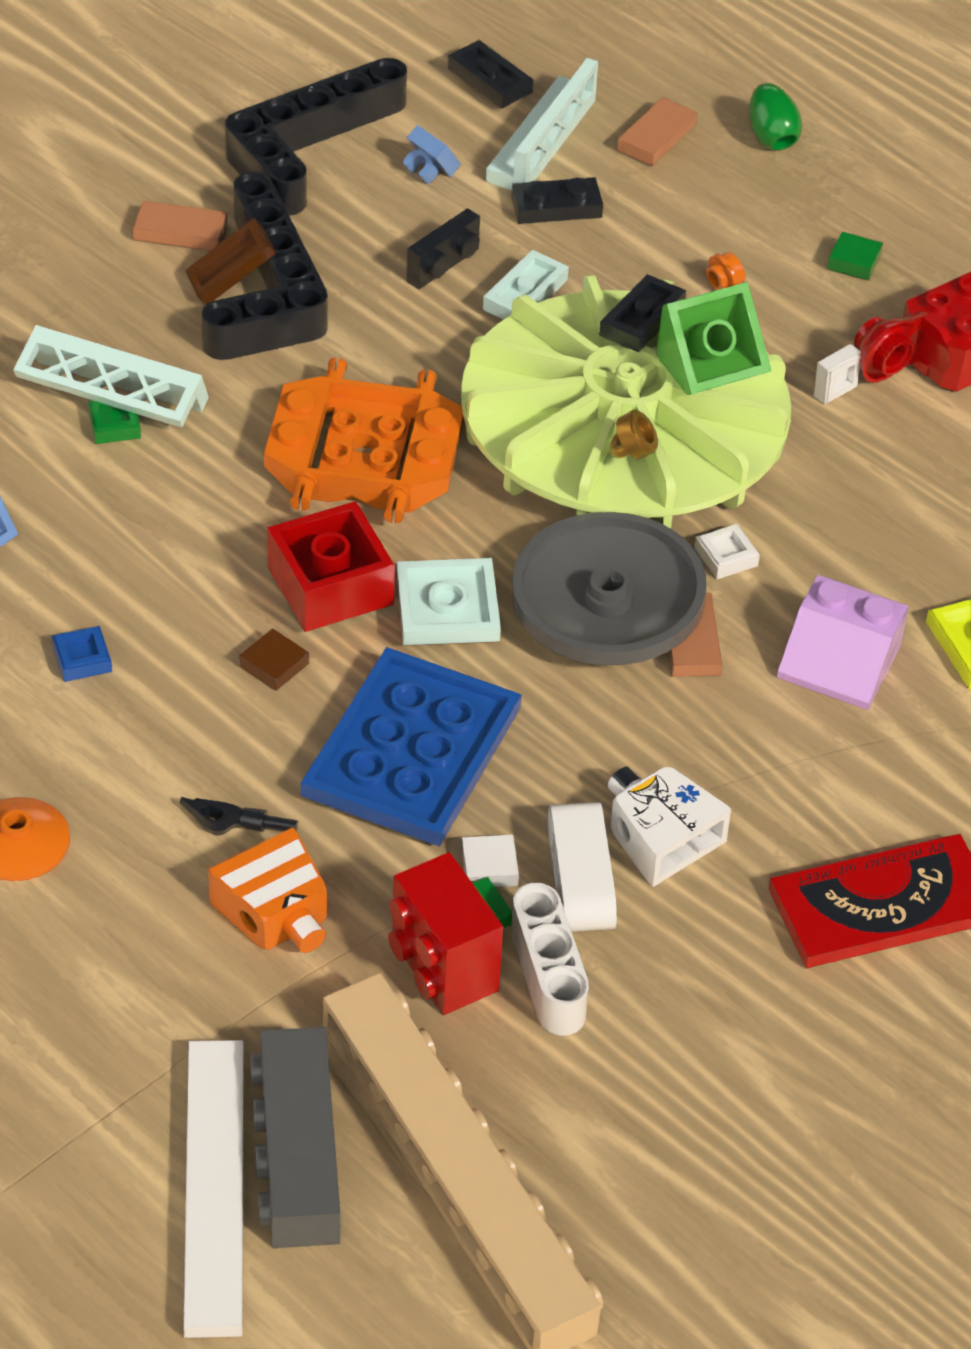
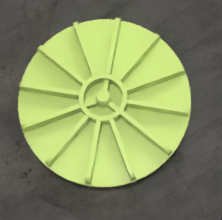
(548, 400)

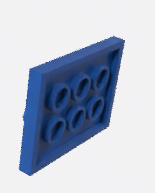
(411, 746)

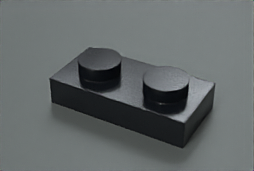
(490, 73)
(557, 200)
(443, 248)
(639, 313)

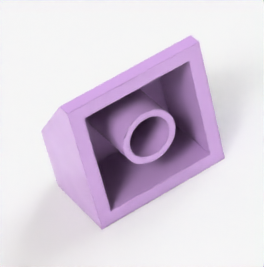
(843, 642)

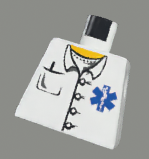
(665, 821)

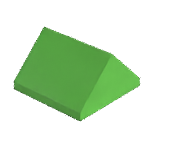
(712, 339)

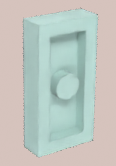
(532, 276)

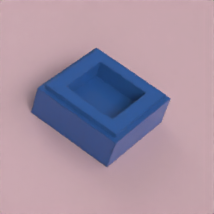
(81, 653)

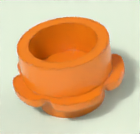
(724, 271)

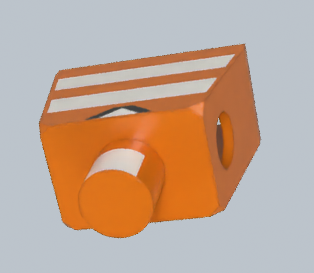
(272, 893)

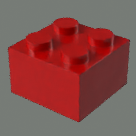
(330, 566)
(445, 933)

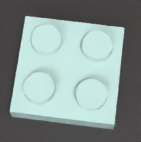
(447, 601)

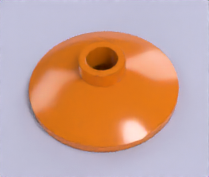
(31, 838)

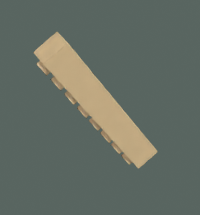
(461, 1167)

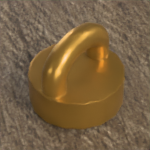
(634, 436)

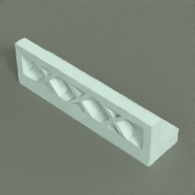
(545, 128)
(111, 367)

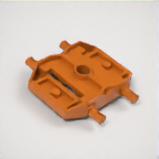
(364, 417)

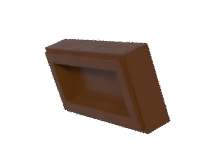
(230, 261)

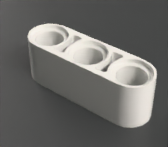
(582, 865)
(549, 959)

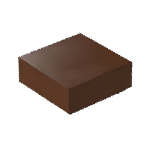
(274, 659)

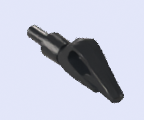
(231, 816)

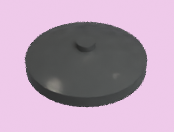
(609, 588)

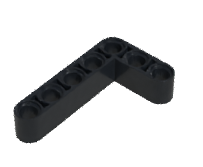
(269, 132)
(296, 298)

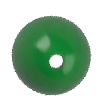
(774, 117)

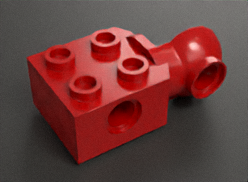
(929, 336)

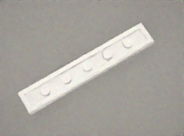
(214, 1190)

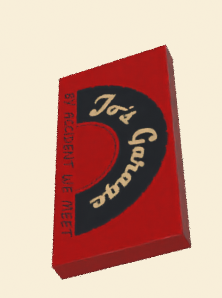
(876, 900)

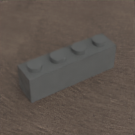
(299, 1138)

